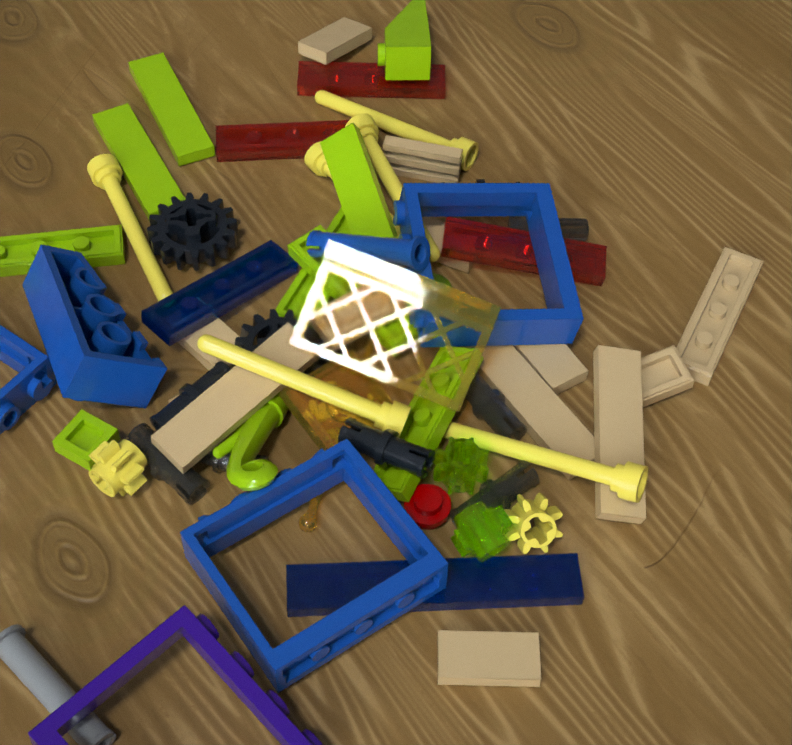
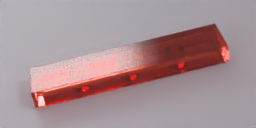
(366, 80)
(271, 140)
(514, 250)

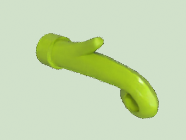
(247, 442)

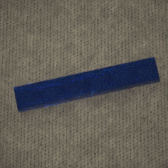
(470, 583)

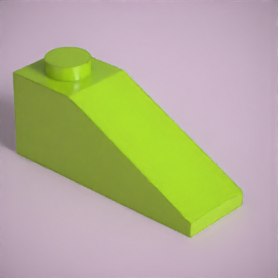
(407, 45)

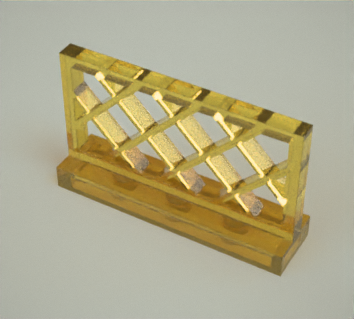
(408, 288)

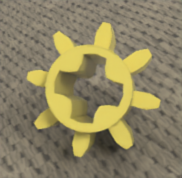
(118, 467)
(544, 519)

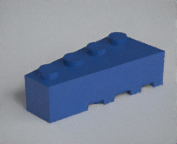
(86, 334)

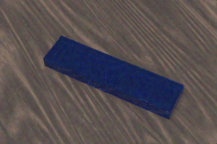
(219, 292)

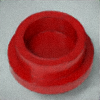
(429, 506)

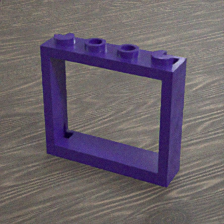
(203, 637)

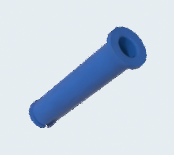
(396, 251)

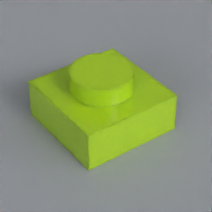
(82, 437)

